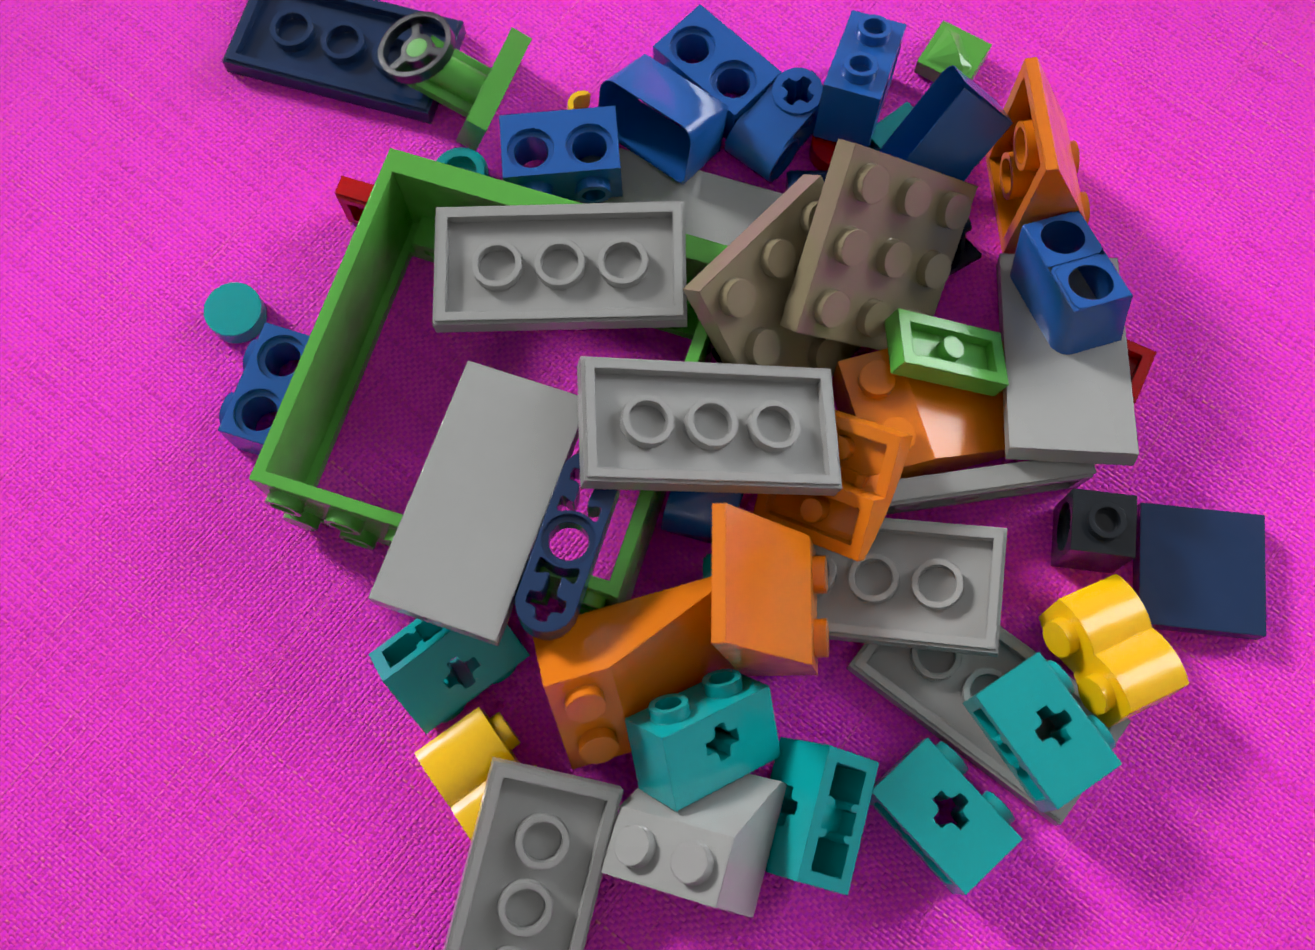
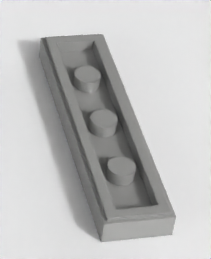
(987, 484)

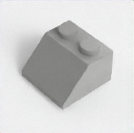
(704, 851)

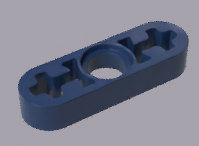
(535, 583)

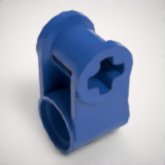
(777, 124)

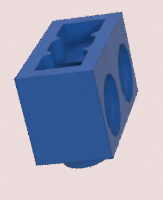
(724, 65)
(859, 78)
(561, 142)
(260, 386)

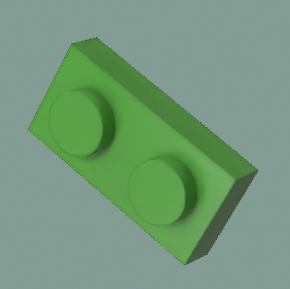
(945, 352)

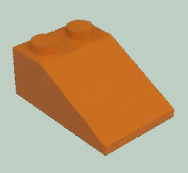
(1034, 160)
(947, 423)
(766, 595)
(621, 662)

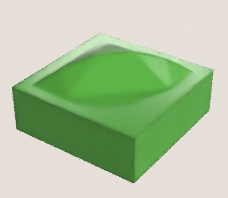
(952, 47)

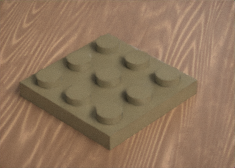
(875, 246)
(749, 283)

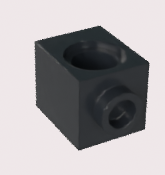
(1094, 531)

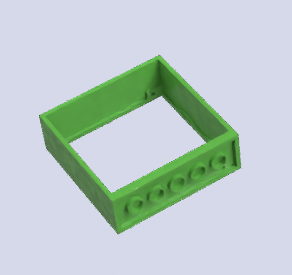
(390, 231)

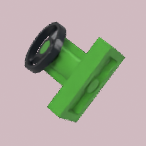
(450, 74)

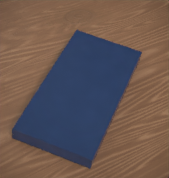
(331, 51)

